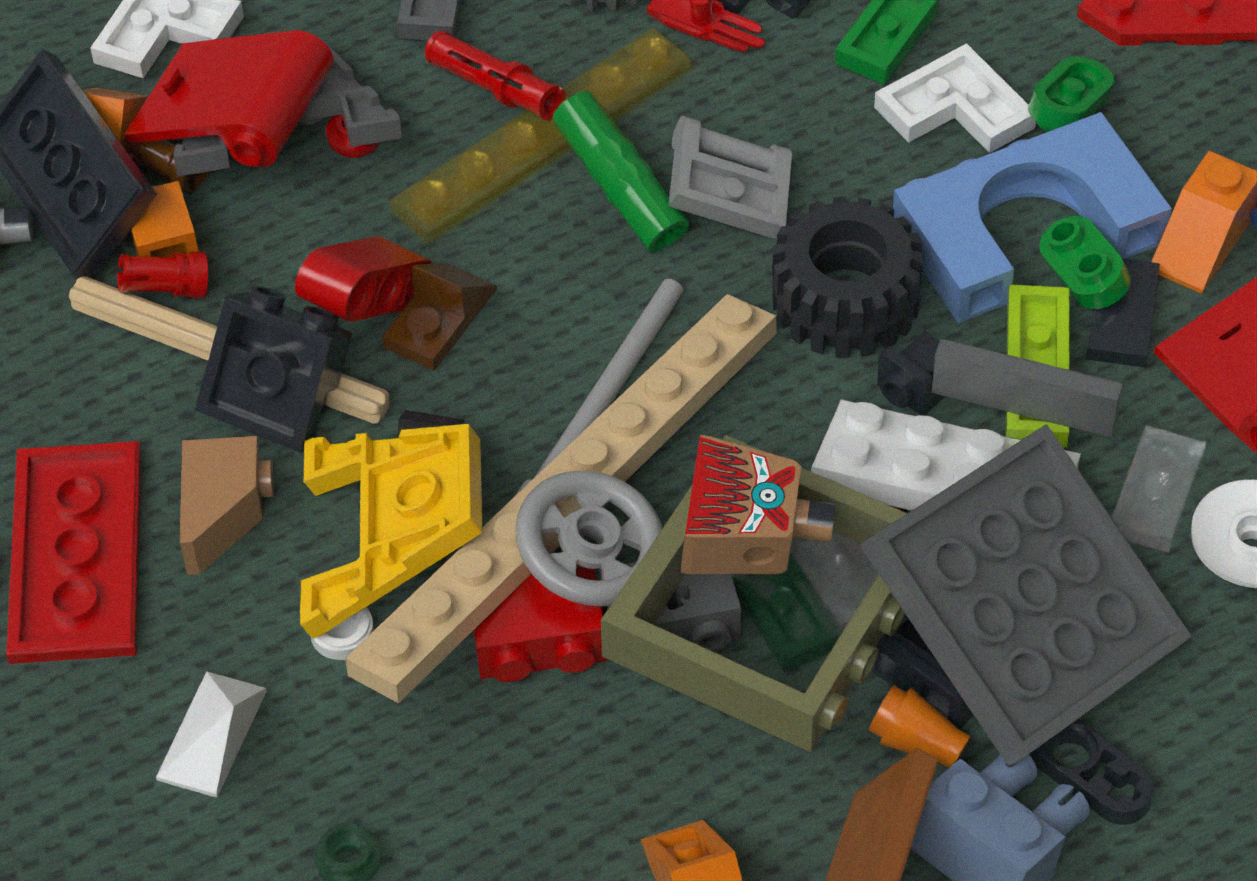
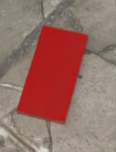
(75, 553)

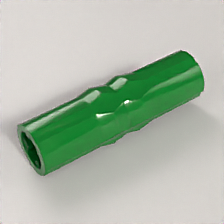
(619, 171)

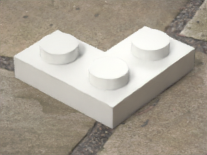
(144, 27)
(957, 88)

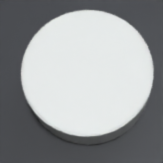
(345, 637)

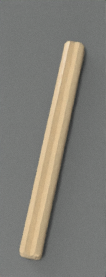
(197, 337)

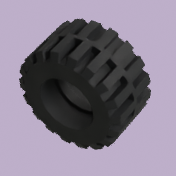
(847, 311)

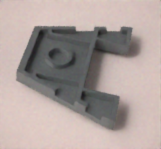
(338, 95)

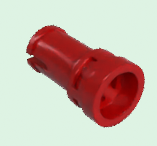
(181, 274)

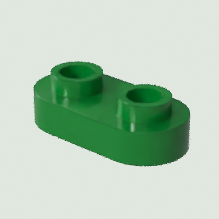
(1070, 92)
(1085, 262)

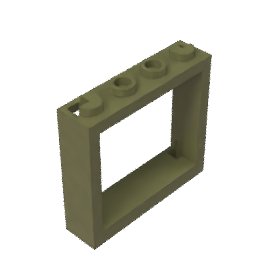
(726, 685)

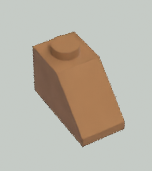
(220, 496)

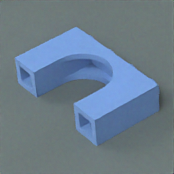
(1074, 164)

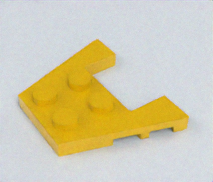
(414, 510)

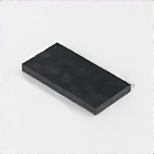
(69, 167)

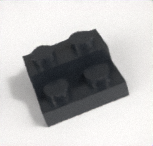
(272, 366)

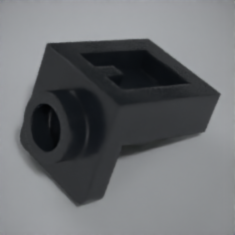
(908, 375)

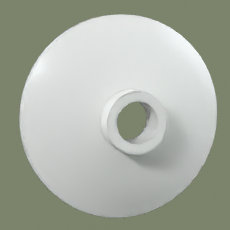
(1220, 526)

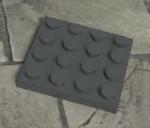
(1026, 593)

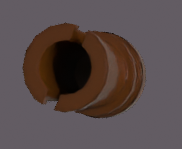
(159, 159)

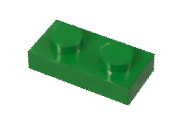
(884, 36)

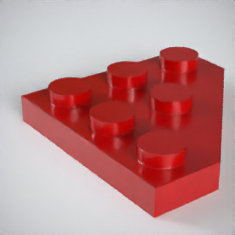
(1171, 20)

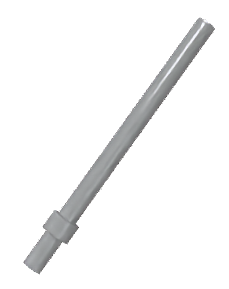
(620, 366)

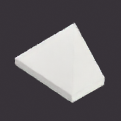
(211, 734)

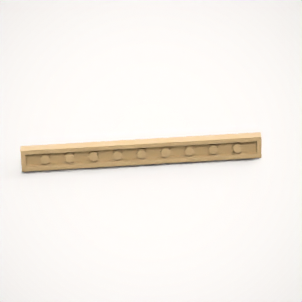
(614, 444)

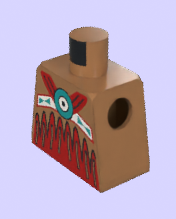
(747, 511)

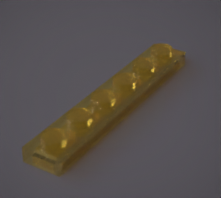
(531, 142)

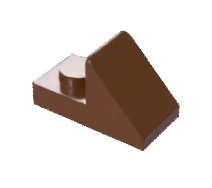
(438, 314)

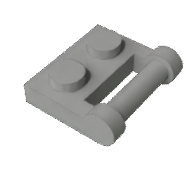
(727, 189)

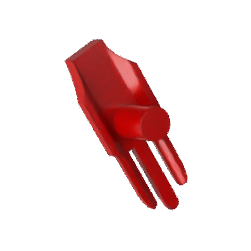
(704, 20)

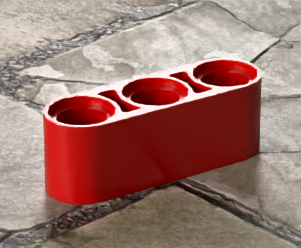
(359, 278)

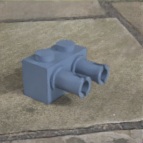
(983, 834)

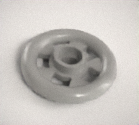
(593, 493)

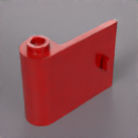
(239, 89)
(1220, 361)

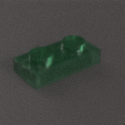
(787, 615)

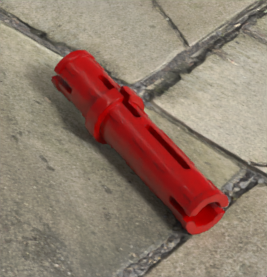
(535, 95)

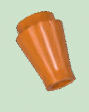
(911, 722)

